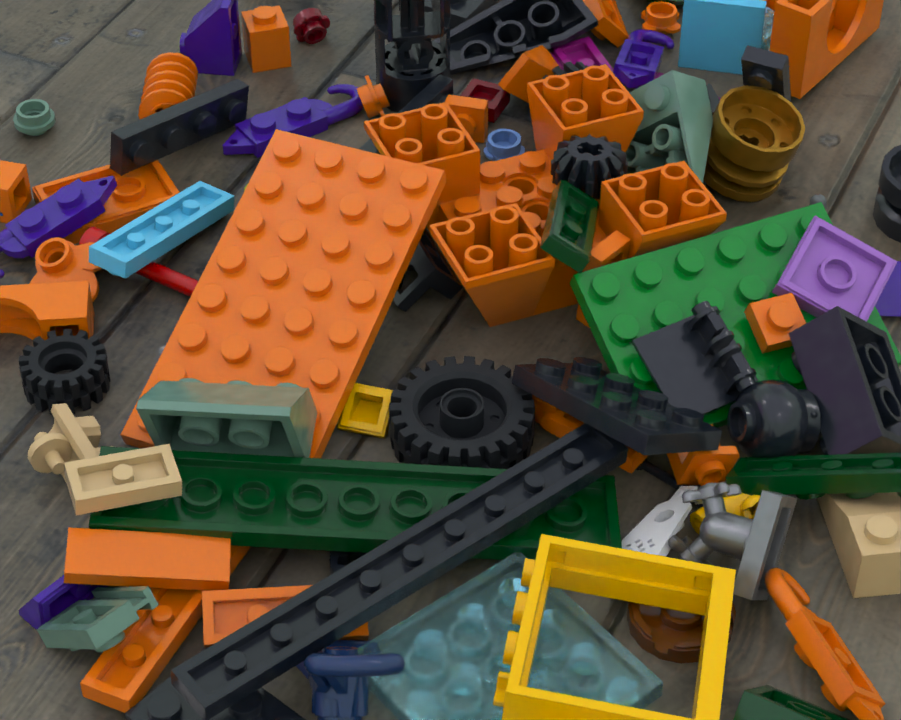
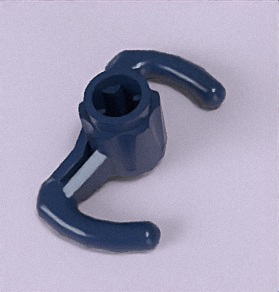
(342, 678)

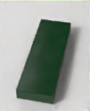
(570, 226)

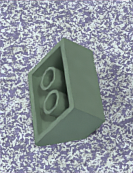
(230, 417)

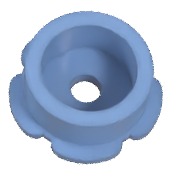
(503, 144)

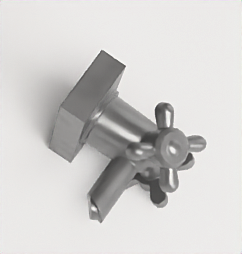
(753, 541)

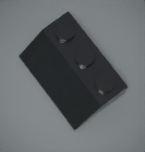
(853, 381)

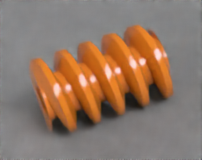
(168, 81)

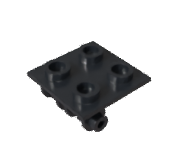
(696, 361)

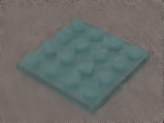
(459, 647)

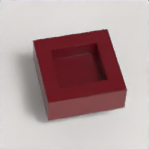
(496, 96)

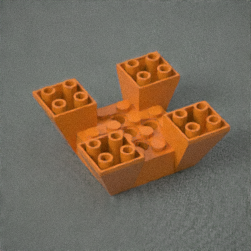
(497, 210)

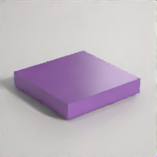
(834, 271)

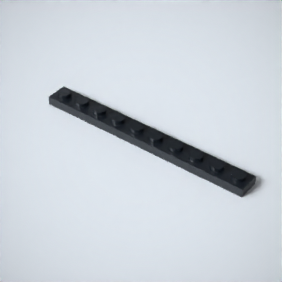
(393, 571)

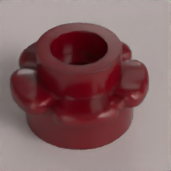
(310, 25)

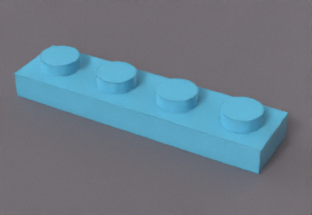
(161, 229)

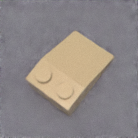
(866, 540)

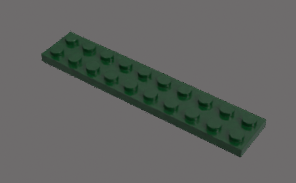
(341, 504)

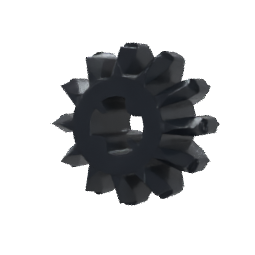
(588, 162)

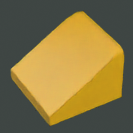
(366, 411)

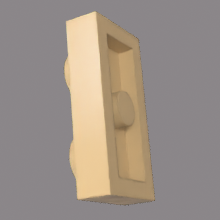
(122, 479)

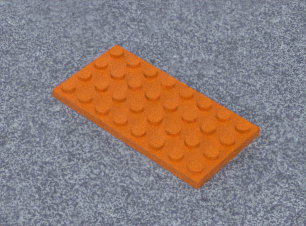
(301, 275)

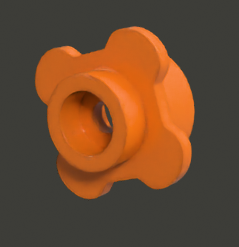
(661, 17)
(373, 98)

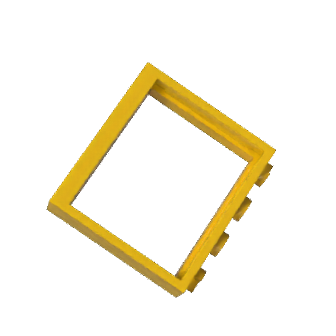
(619, 576)

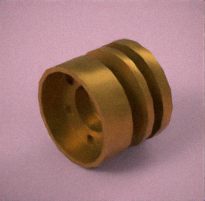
(752, 143)

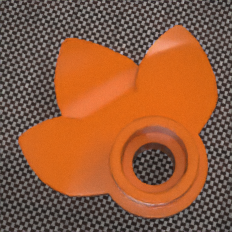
(64, 262)

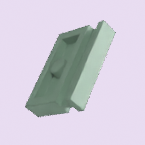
(97, 622)

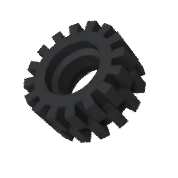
(65, 353)

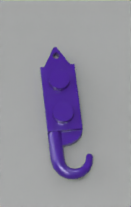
(640, 60)
(299, 117)
(55, 216)

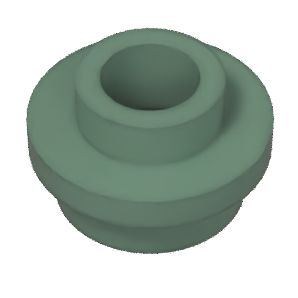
(34, 117)

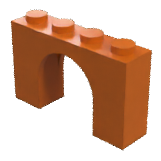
(820, 36)

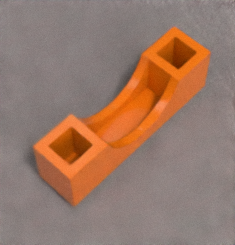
(46, 307)

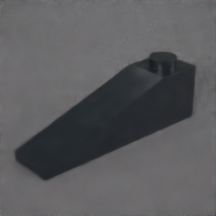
(514, 28)

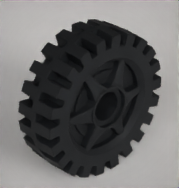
(461, 416)

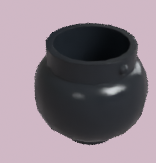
(774, 420)

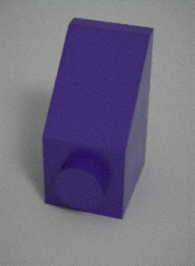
(214, 38)

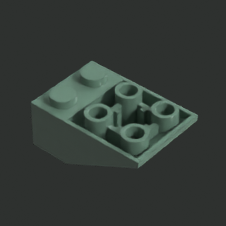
(673, 125)

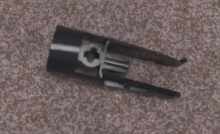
(411, 57)

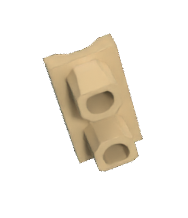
(67, 441)

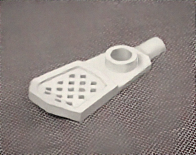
(659, 525)

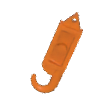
(824, 650)

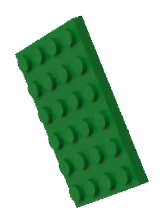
(665, 284)

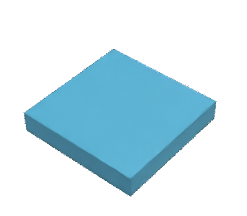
(718, 33)

